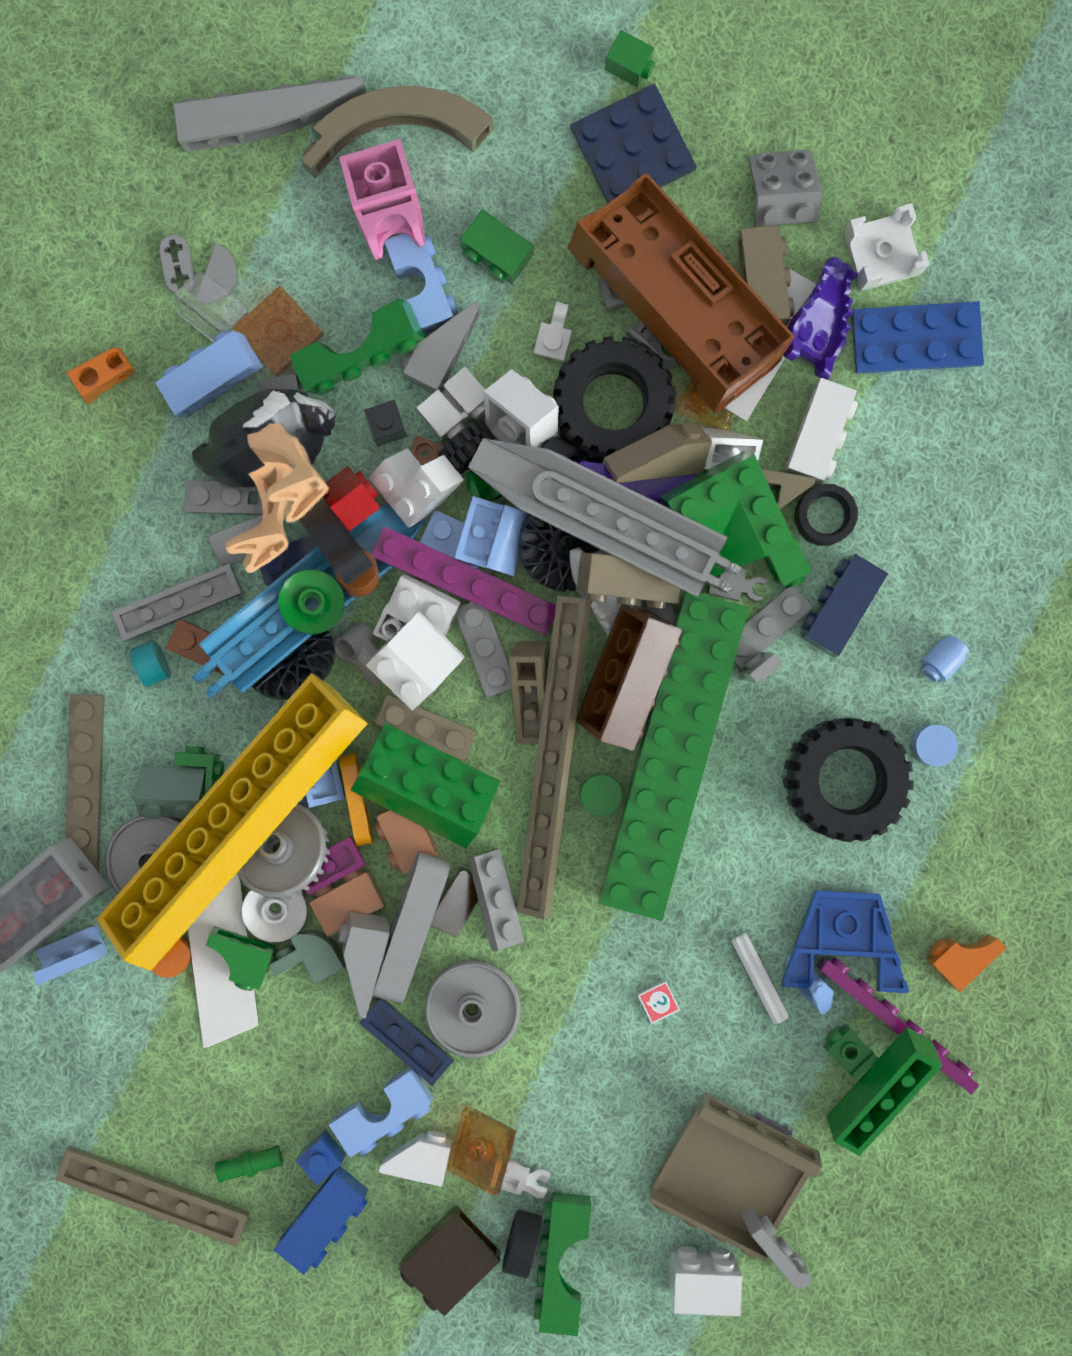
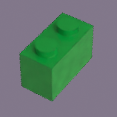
(496, 247)

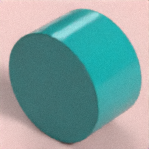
(150, 663)

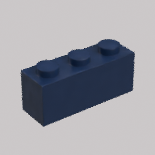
(843, 604)

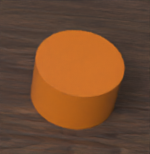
(175, 960)

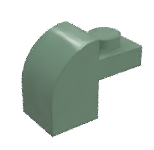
(316, 951)

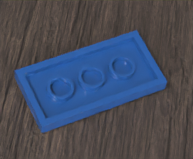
(917, 337)

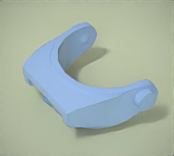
(818, 994)

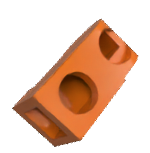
(100, 374)

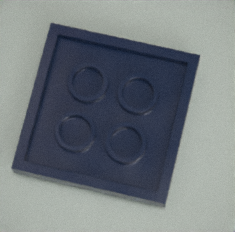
(633, 140)

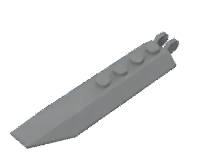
(604, 514)

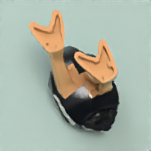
(269, 446)

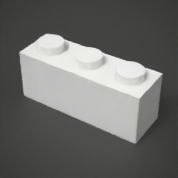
(822, 431)

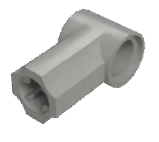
(358, 647)

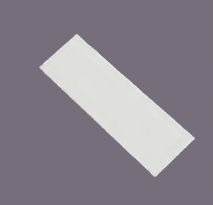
(221, 1005)

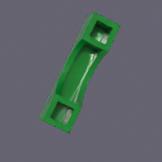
(392, 331)
(560, 1303)

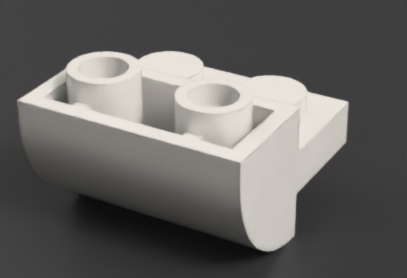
(410, 598)

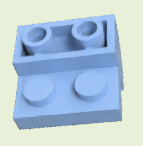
(491, 536)

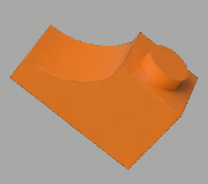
(963, 962)

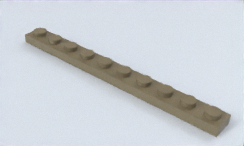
(553, 756)

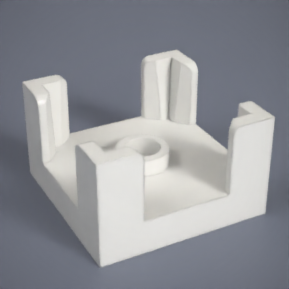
(884, 249)

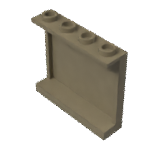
(726, 1167)

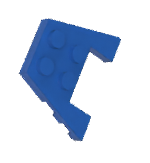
(847, 927)

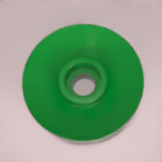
(306, 586)

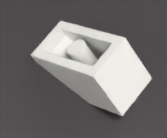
(728, 444)
(420, 1159)

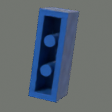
(322, 1220)

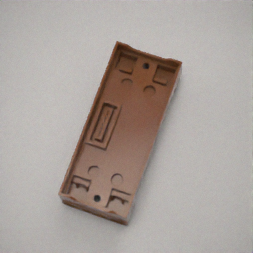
(682, 291)

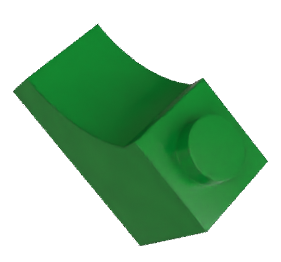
(244, 955)

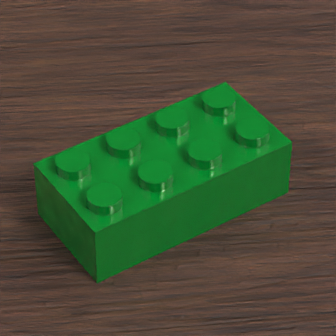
(425, 786)

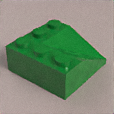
(737, 504)

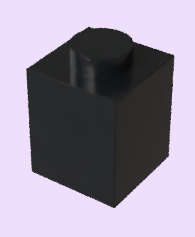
(385, 423)

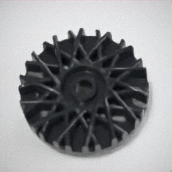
(545, 557)
(312, 656)

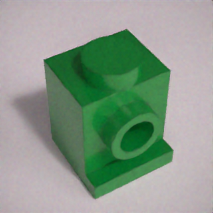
(859, 1061)

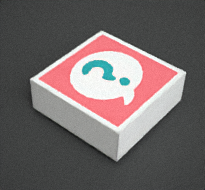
(658, 1001)

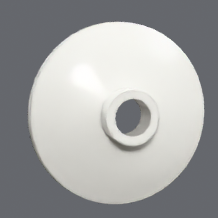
(272, 925)

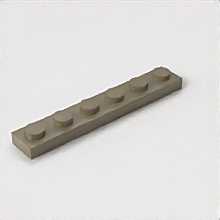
(85, 774)
(152, 1195)

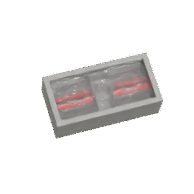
(45, 899)

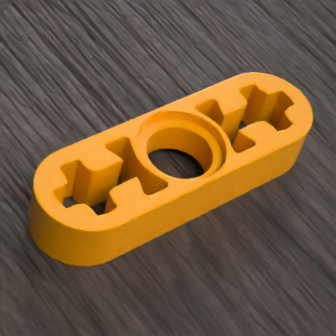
(357, 809)

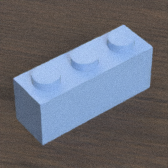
(208, 373)

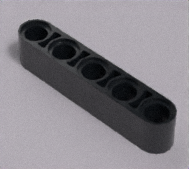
(335, 542)

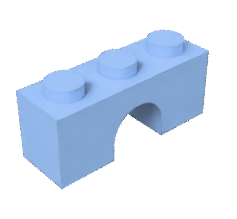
(431, 305)
(359, 1129)

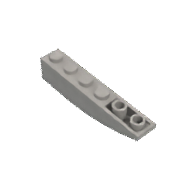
(259, 113)

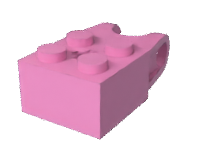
(383, 195)

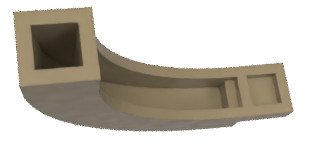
(396, 107)

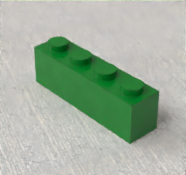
(883, 1091)

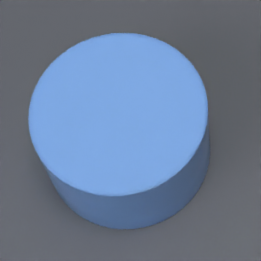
(934, 745)

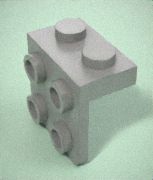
(785, 188)

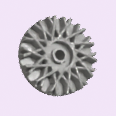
(134, 845)
(295, 863)
(466, 1032)

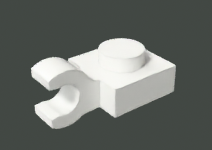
(553, 337)
(519, 1179)

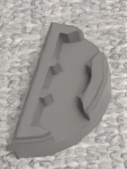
(222, 269)

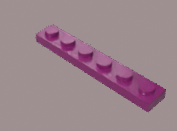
(464, 581)
(887, 1013)

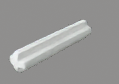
(760, 978)

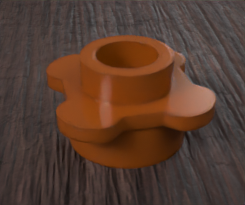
(422, 445)

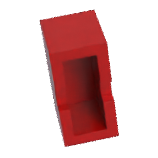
(351, 497)

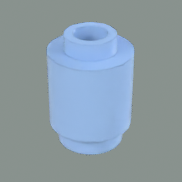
(944, 659)

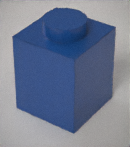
(321, 1157)

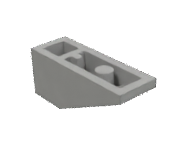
(437, 354)
(363, 947)

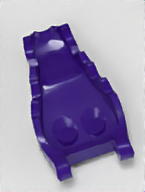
(822, 319)

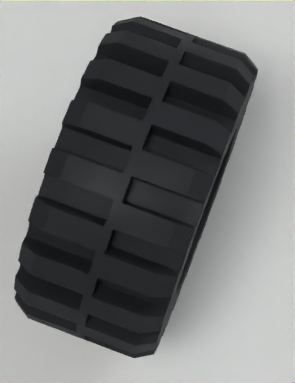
(617, 359)
(890, 786)

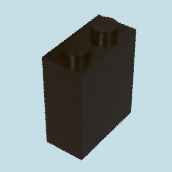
(449, 1261)

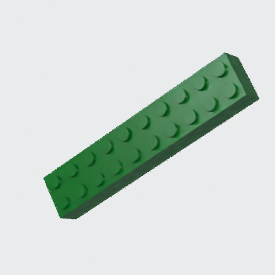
(673, 757)

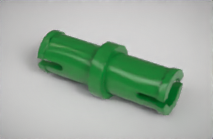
(248, 1164)

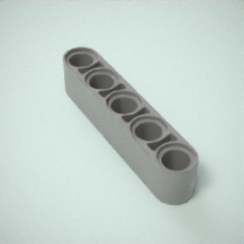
(411, 926)

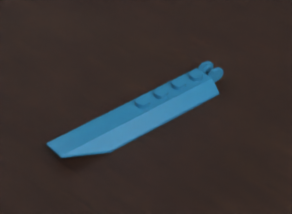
(258, 635)

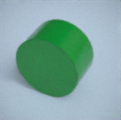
(601, 795)

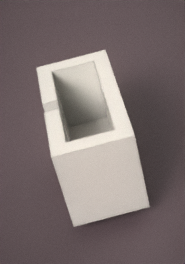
(455, 406)

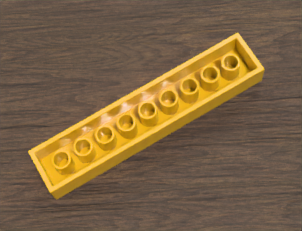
(230, 823)

